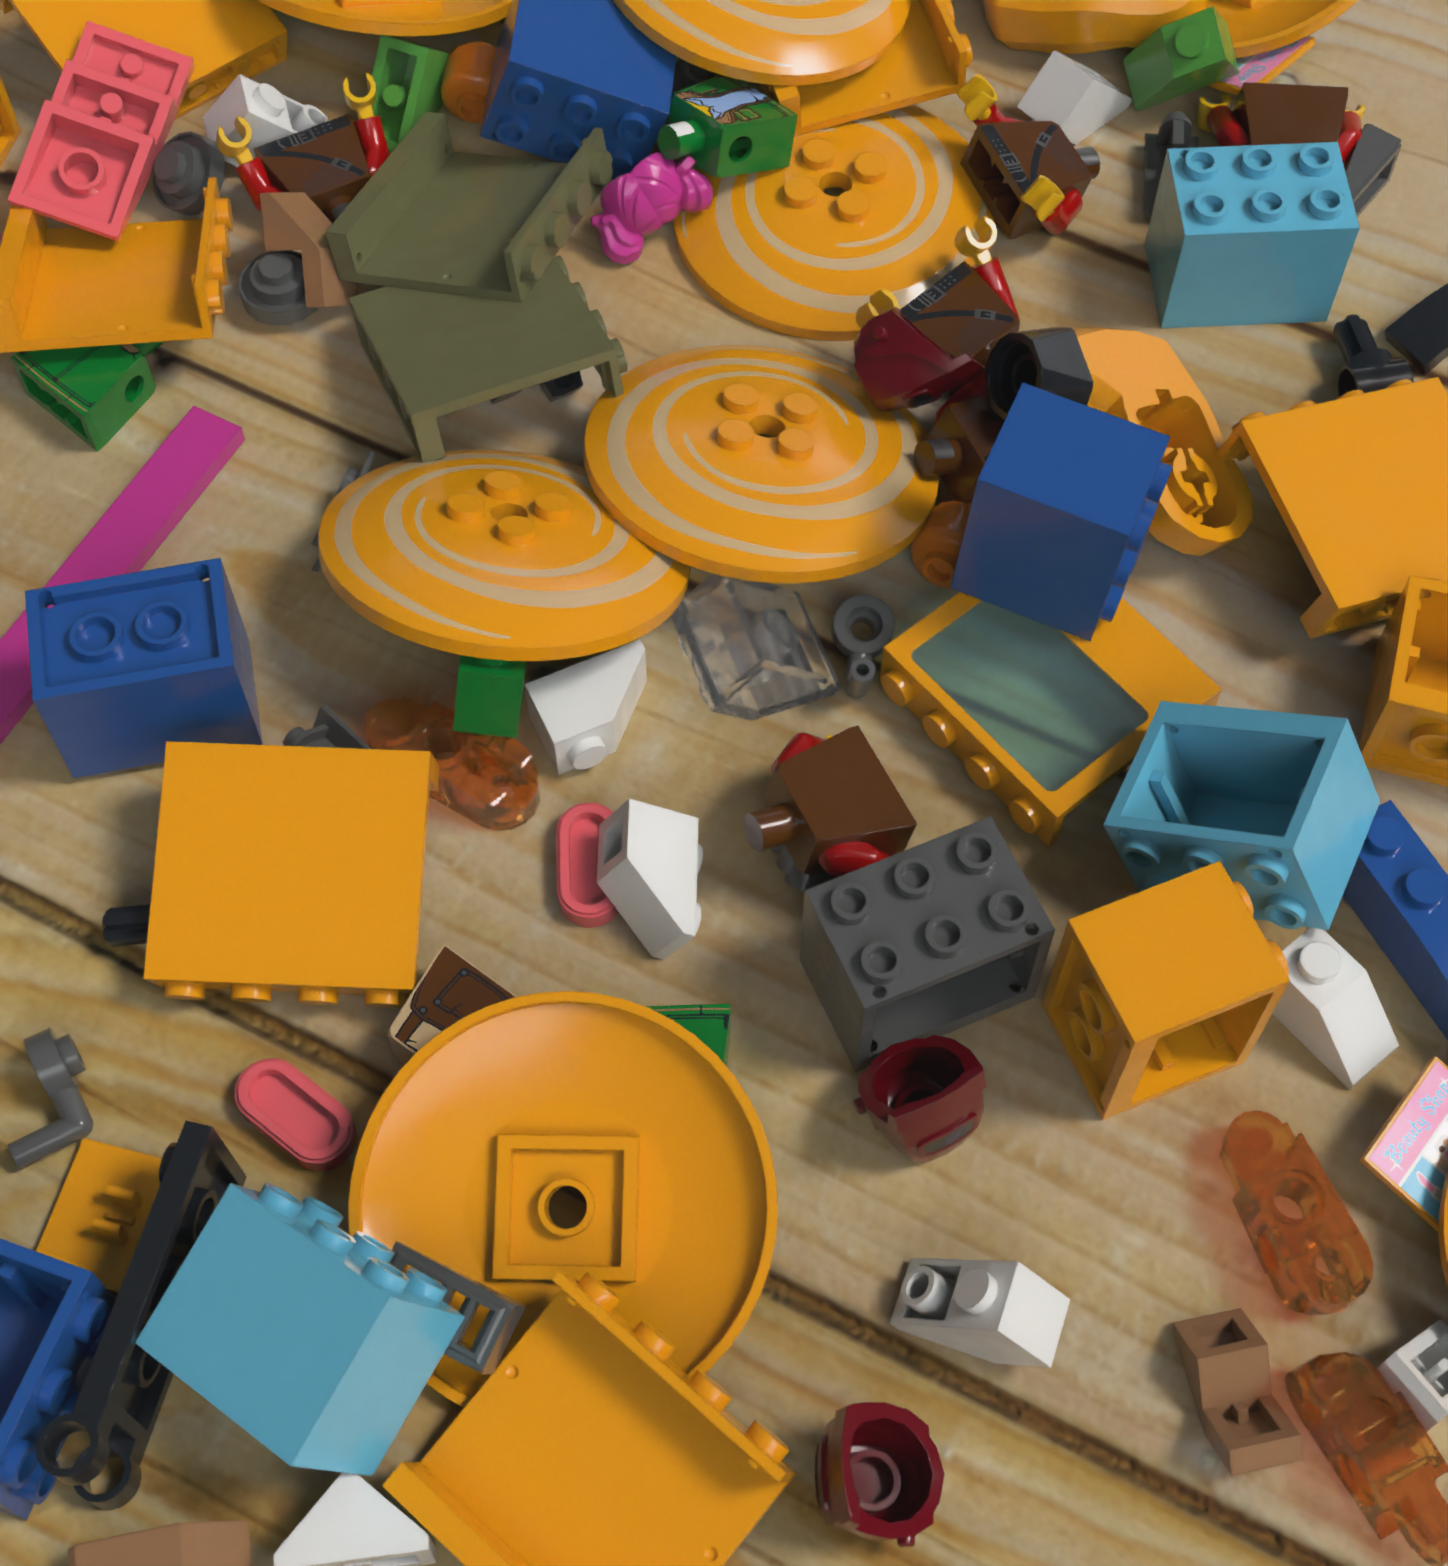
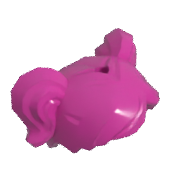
(647, 200)

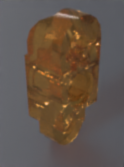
(470, 778)
(1271, 1162)
(1374, 1448)

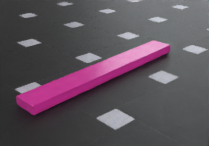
(127, 533)

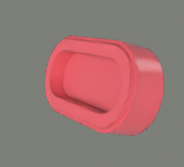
(577, 862)
(295, 1114)

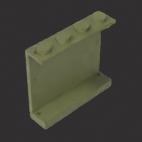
(464, 218)
(461, 350)

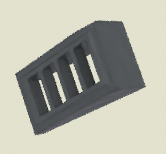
(1371, 165)
(498, 1325)

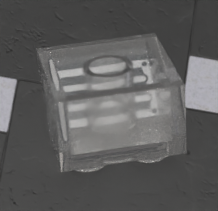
(752, 648)

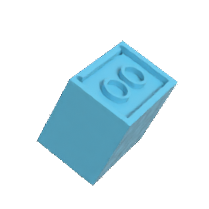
(1250, 234)
(1251, 788)
(301, 1330)

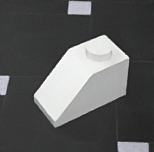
(1073, 98)
(587, 706)
(1334, 1008)

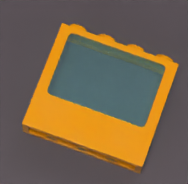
(1035, 706)

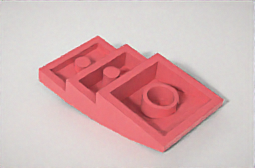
(101, 131)

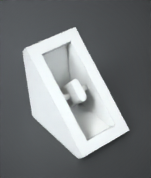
(1422, 1374)
(355, 1528)

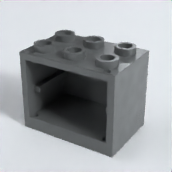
(924, 941)

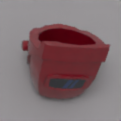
(904, 366)
(924, 1096)
(878, 1473)

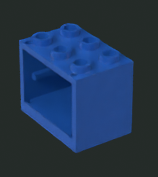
(573, 70)
(1061, 512)
(141, 665)
(47, 1328)

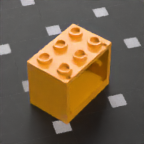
(1409, 687)
(1163, 988)

